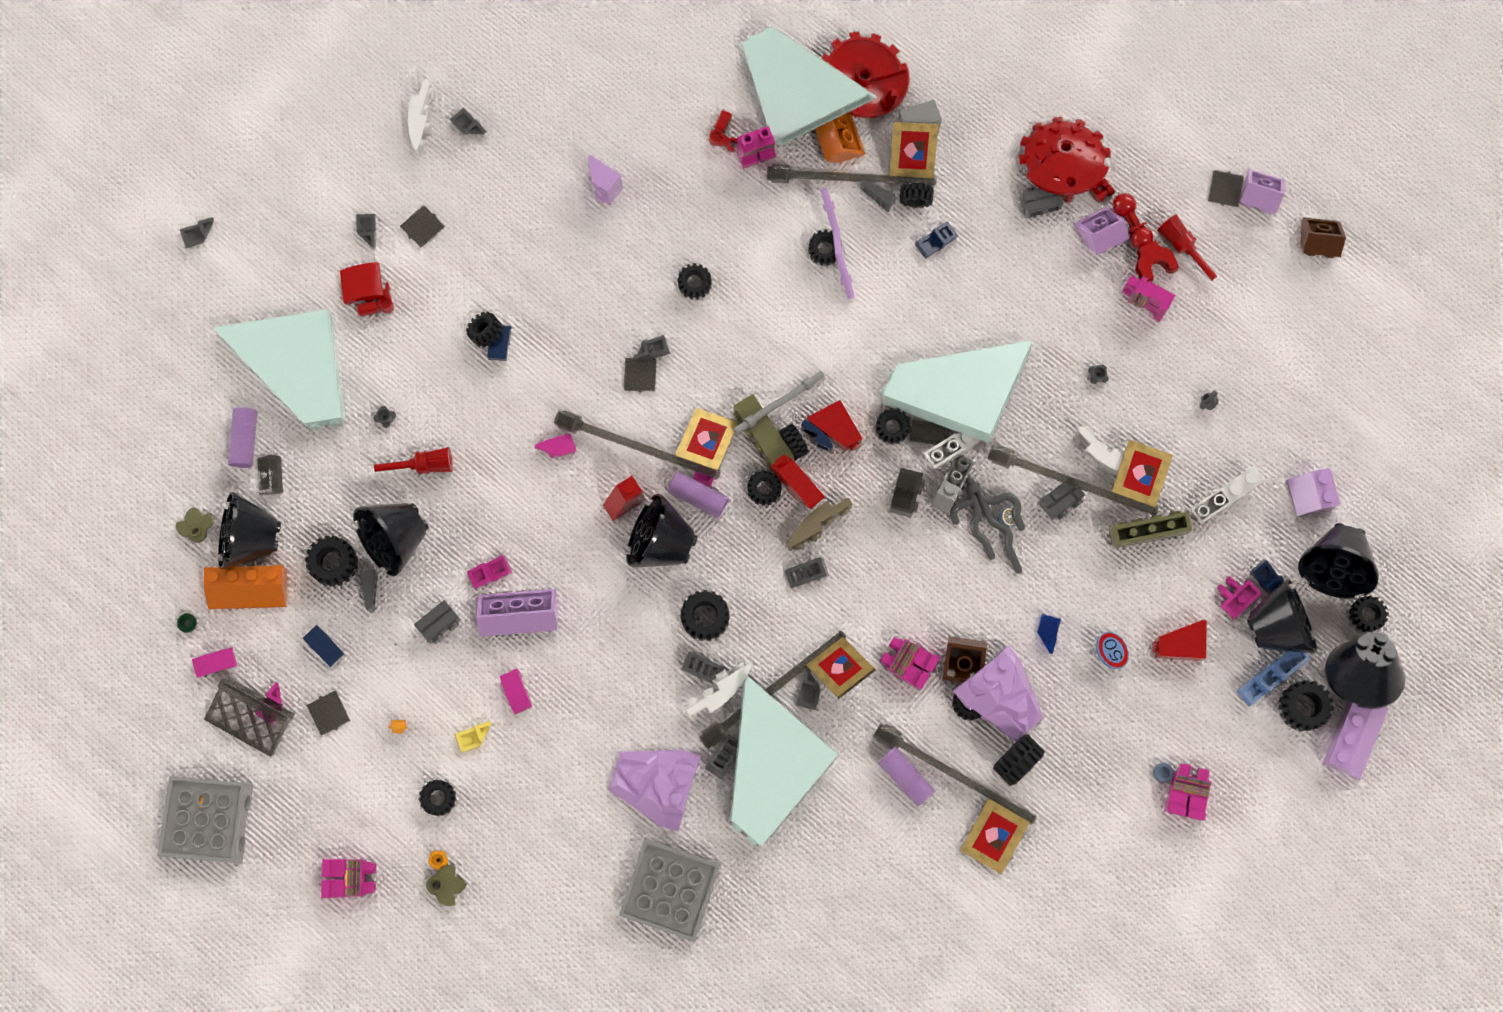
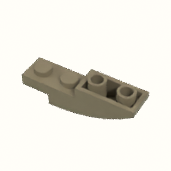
(811, 526)

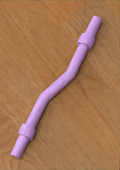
(829, 207)

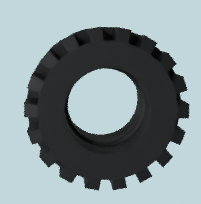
(320, 550)
(700, 599)
(1320, 700)
(1019, 760)

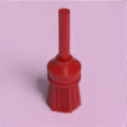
(1184, 242)
(423, 462)

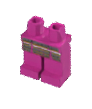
(754, 143)
(1148, 296)
(902, 663)
(1188, 794)
(353, 880)

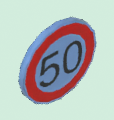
(1112, 650)

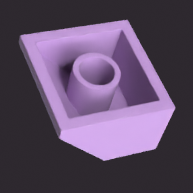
(605, 181)
(1262, 192)
(1102, 230)
(1313, 492)

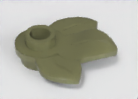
(195, 522)
(448, 885)

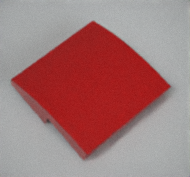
(361, 283)

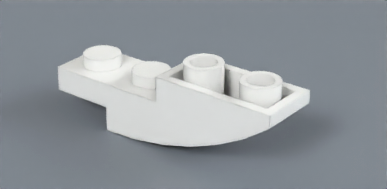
(418, 120)
(950, 449)
(1098, 451)
(1227, 494)
(725, 687)

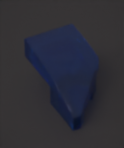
(1048, 631)

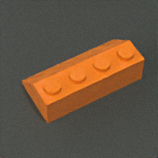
(840, 139)
(245, 587)

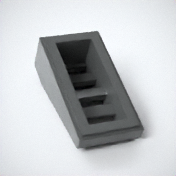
(878, 194)
(824, 572)
(369, 588)
(685, 667)
(715, 770)

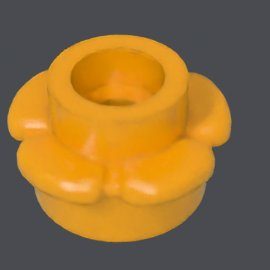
(398, 726)
(433, 859)

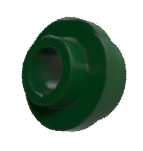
(181, 623)

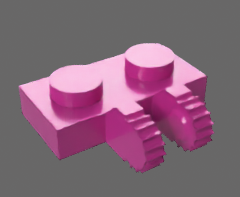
(1240, 599)

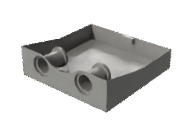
(207, 832)
(670, 889)

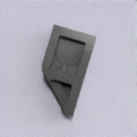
(466, 123)
(367, 228)
(197, 233)
(652, 349)
(809, 691)

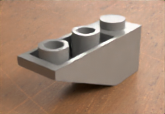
(952, 484)

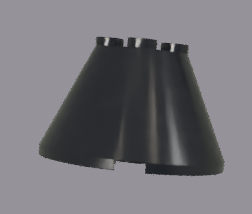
(246, 532)
(390, 533)
(660, 536)
(1340, 563)
(1282, 622)
(1366, 671)

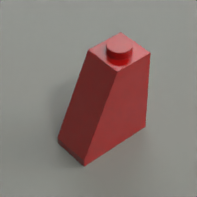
(837, 426)
(797, 482)
(623, 498)
(1183, 643)

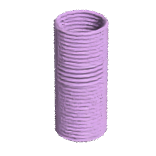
(243, 441)
(698, 494)
(906, 776)

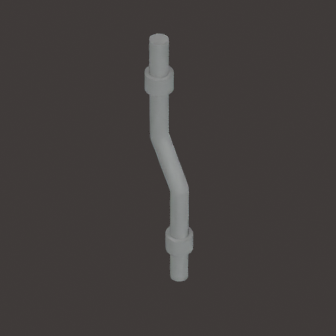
(751, 421)

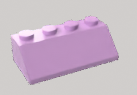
(517, 612)
(1354, 739)

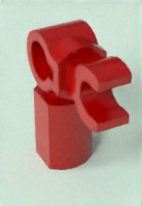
(717, 137)
(372, 307)

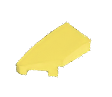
(472, 737)

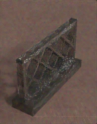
(256, 701)

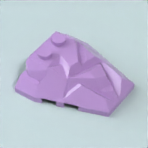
(1002, 695)
(656, 783)

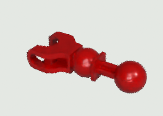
(1141, 238)

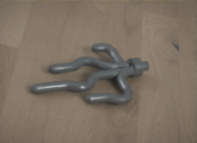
(980, 500)

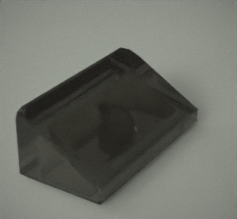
(927, 432)
(270, 475)

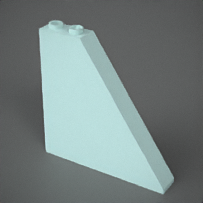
(798, 86)
(296, 361)
(959, 389)
(773, 765)

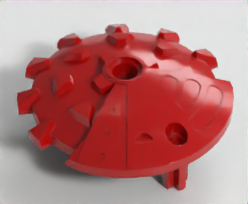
(879, 66)
(1064, 157)

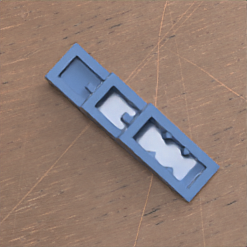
(1272, 676)

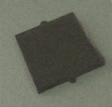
(1225, 188)
(422, 226)
(640, 375)
(328, 713)

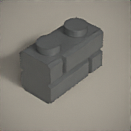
(1039, 202)
(1060, 500)
(437, 622)

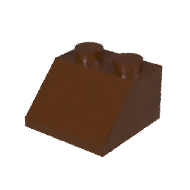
(1322, 237)
(963, 658)

